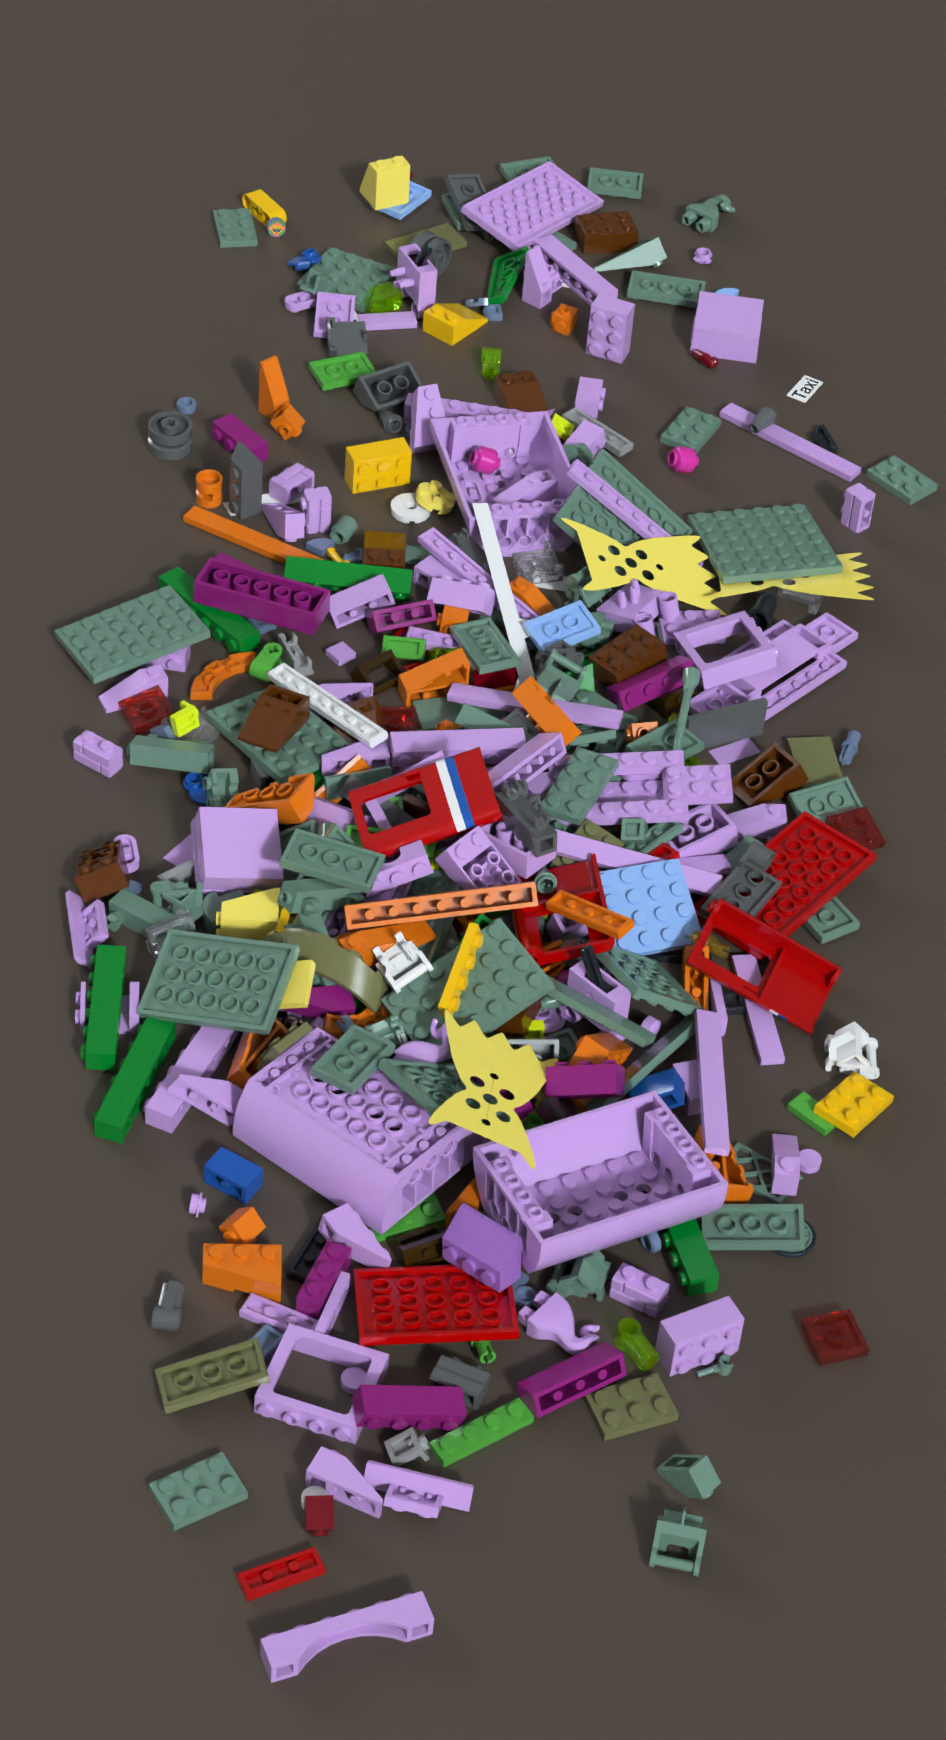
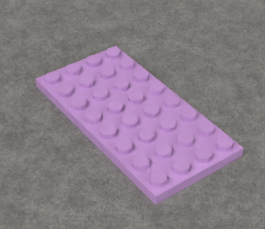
(532, 206)

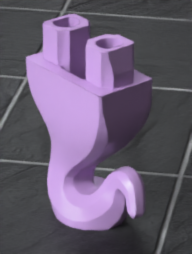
(427, 1051)
(556, 1322)

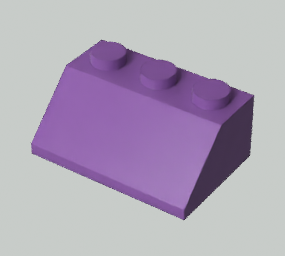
(483, 1248)

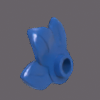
(308, 257)
(194, 784)

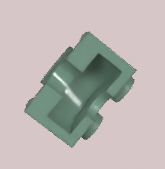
(220, 786)

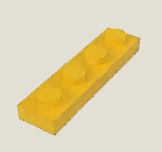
(463, 963)

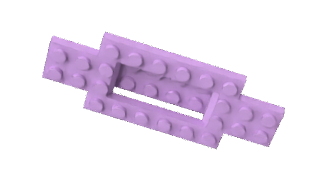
(795, 645)
(654, 799)

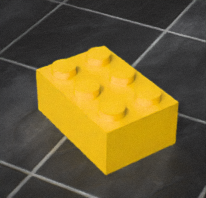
(378, 465)

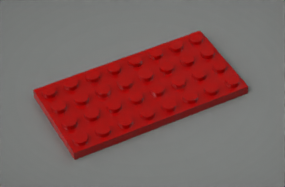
(813, 868)

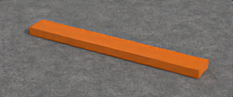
(243, 535)

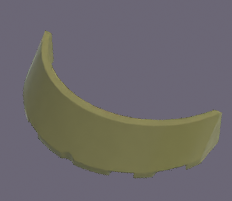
(336, 964)

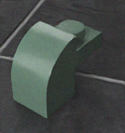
(212, 904)

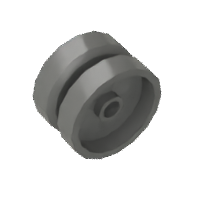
(441, 249)
(170, 435)

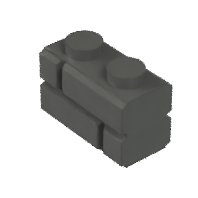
(454, 1373)

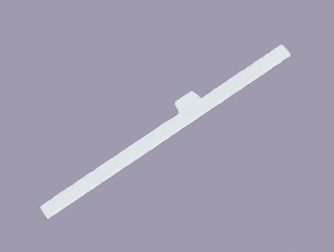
(513, 625)

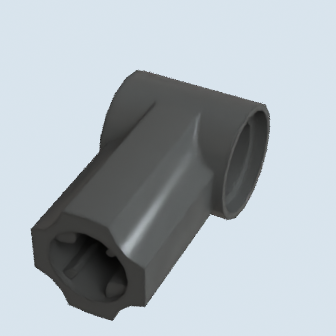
(168, 1312)

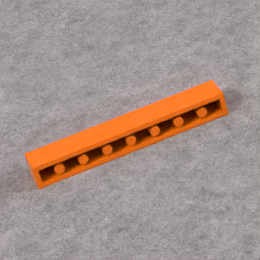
(440, 905)

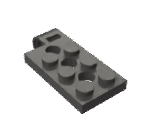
(472, 183)
(750, 865)

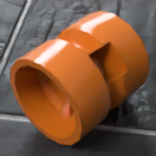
(209, 488)

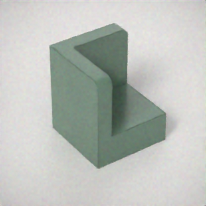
(316, 281)
(633, 830)

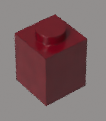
(319, 1515)

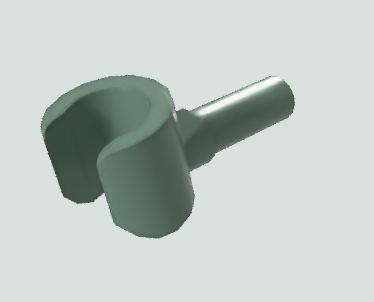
(720, 1368)

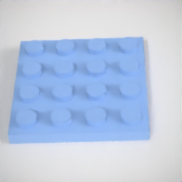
(656, 901)

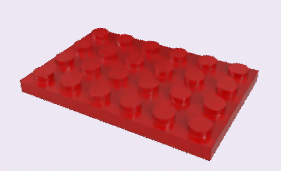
(430, 1306)

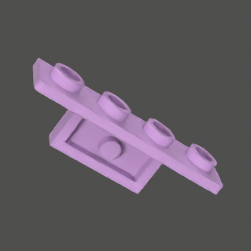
(87, 927)
(416, 1490)

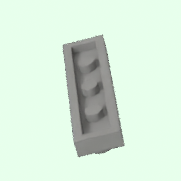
(614, 441)

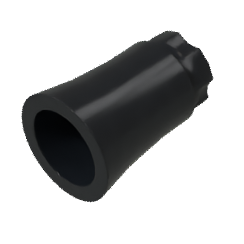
(763, 610)

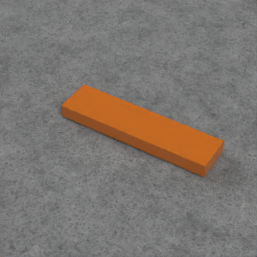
(590, 914)

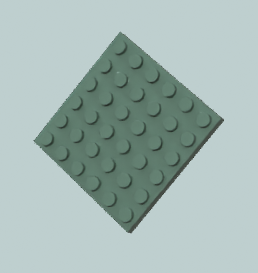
(588, 511)
(764, 543)

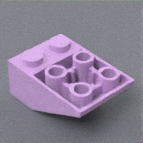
(476, 862)

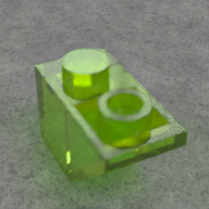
(384, 298)

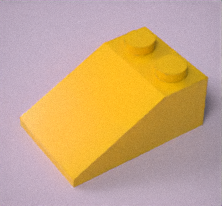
(451, 322)

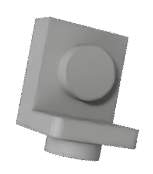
(407, 1447)

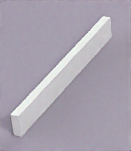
(329, 706)

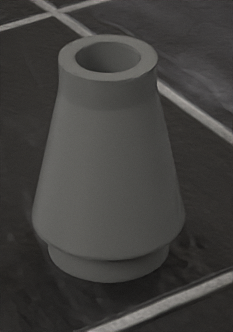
(764, 418)
(391, 421)

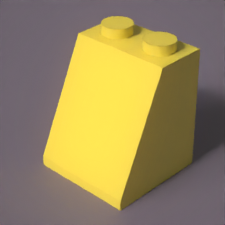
(386, 183)
(249, 915)

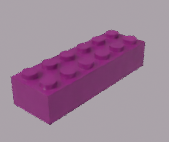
(262, 596)

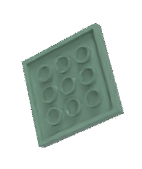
(351, 275)
(647, 980)
(431, 1083)

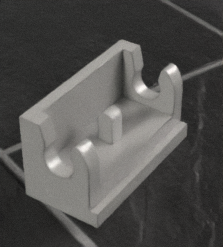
(293, 655)

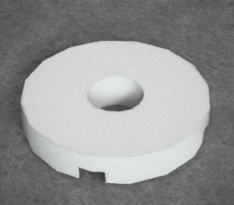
(400, 511)

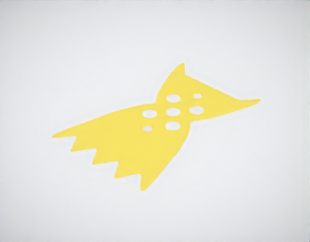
(674, 554)
(834, 585)
(517, 1072)

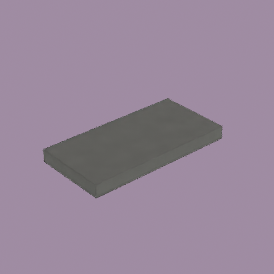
(729, 723)

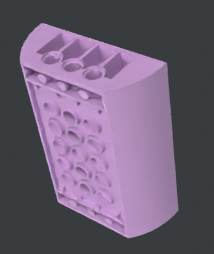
(525, 445)
(337, 1144)
(585, 1168)

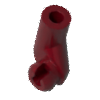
(705, 358)

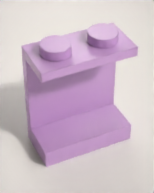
(129, 1018)

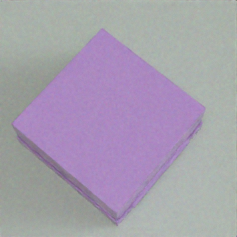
(727, 326)
(236, 849)

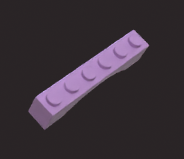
(400, 1618)

